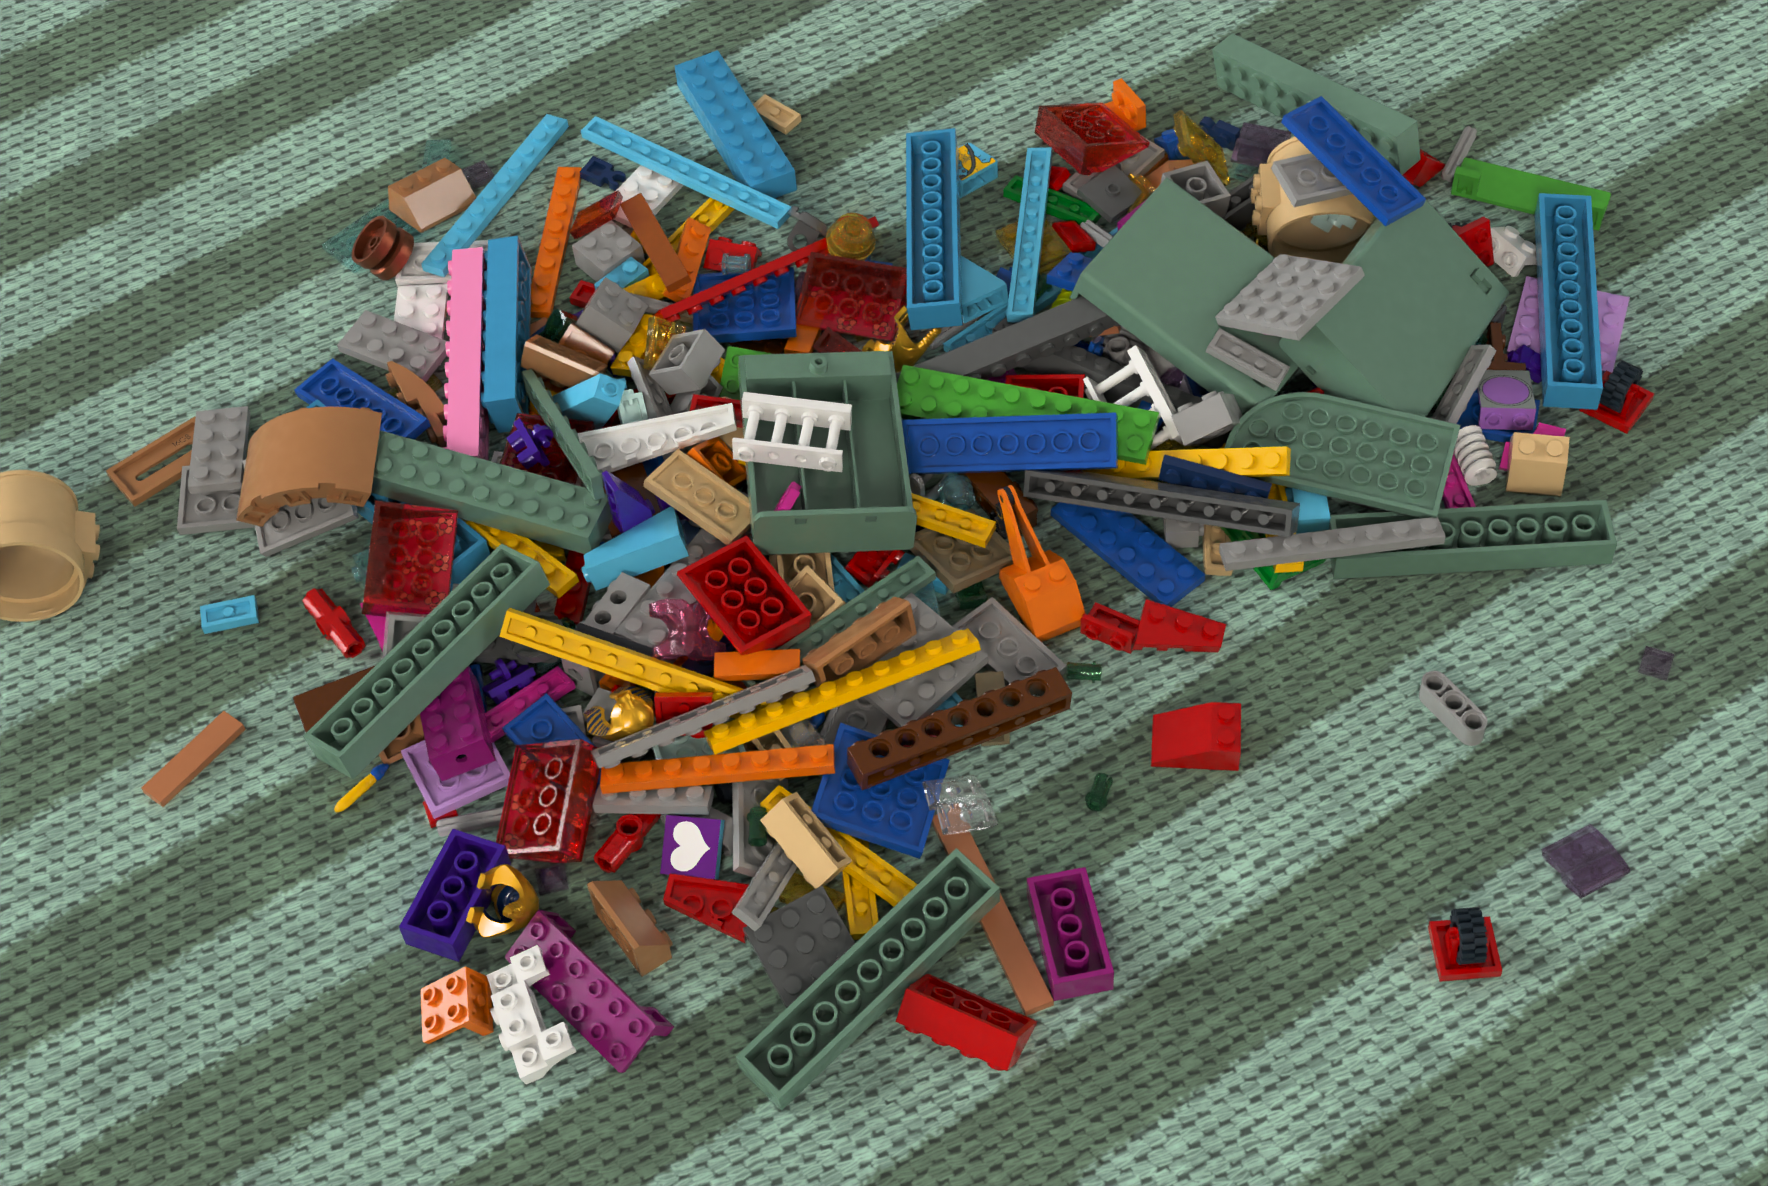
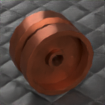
(382, 248)

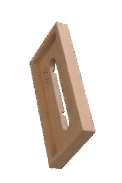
(126, 472)

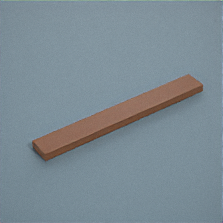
(1003, 933)

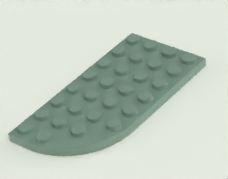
(1354, 450)

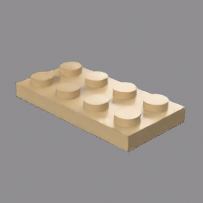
(701, 497)

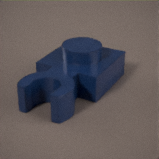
(1221, 132)
(601, 172)

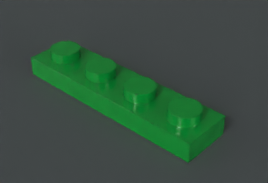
(1058, 204)

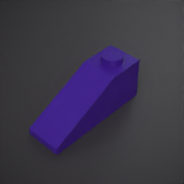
(625, 503)

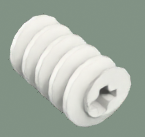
(1474, 456)

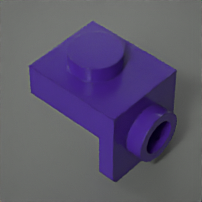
(1531, 358)

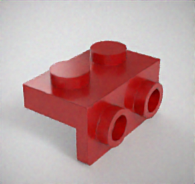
(724, 245)
(872, 565)
(1110, 627)
(677, 703)

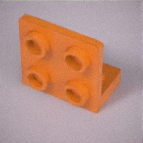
(1127, 105)
(456, 1003)

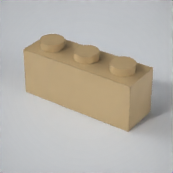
(805, 840)

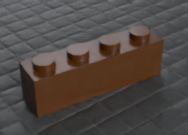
(985, 490)

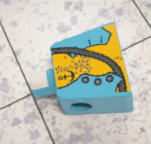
(975, 168)

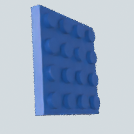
(752, 315)
(886, 814)

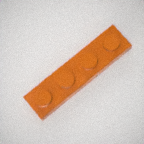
(690, 252)

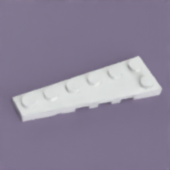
(646, 439)

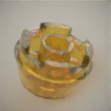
(851, 237)

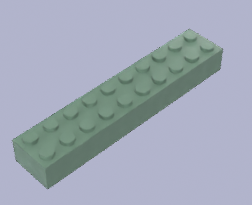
(1284, 86)
(490, 493)
(1490, 540)
(425, 661)
(868, 979)

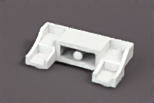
(520, 1019)

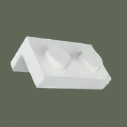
(1511, 250)

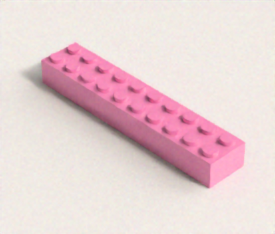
(466, 418)

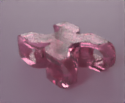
(686, 630)

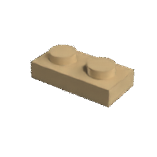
(777, 114)

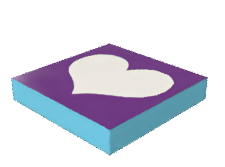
(692, 846)

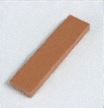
(193, 758)

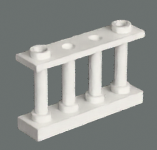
(1150, 386)
(793, 411)

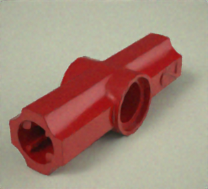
(334, 623)
(622, 844)

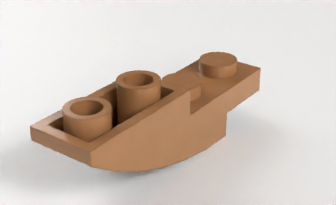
(419, 397)

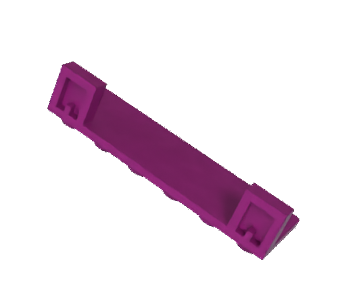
(587, 994)

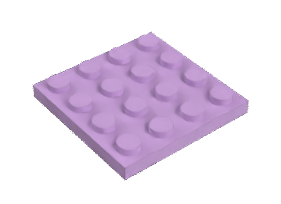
(1611, 314)

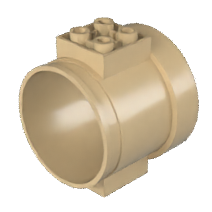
(1290, 227)
(43, 546)

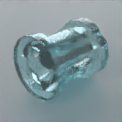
(735, 264)

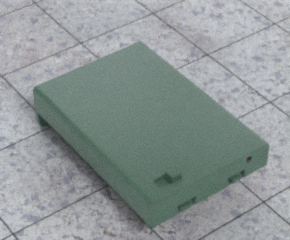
(1171, 278)
(1406, 320)
(836, 511)

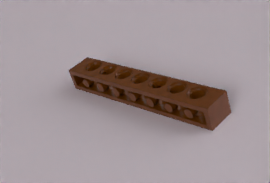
(1052, 698)

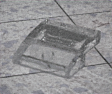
(960, 804)

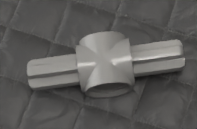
(1116, 349)

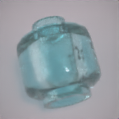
(957, 492)

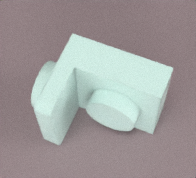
(1327, 221)
(632, 407)

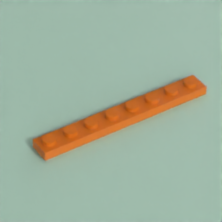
(554, 241)
(718, 769)

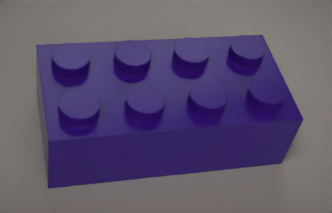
(441, 906)

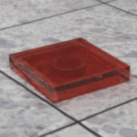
(596, 215)

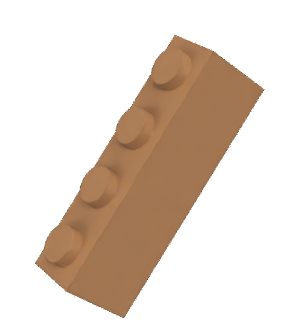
(863, 641)

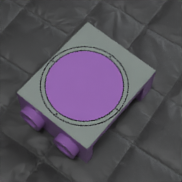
(1506, 400)

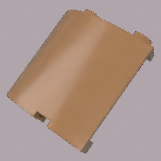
(309, 457)

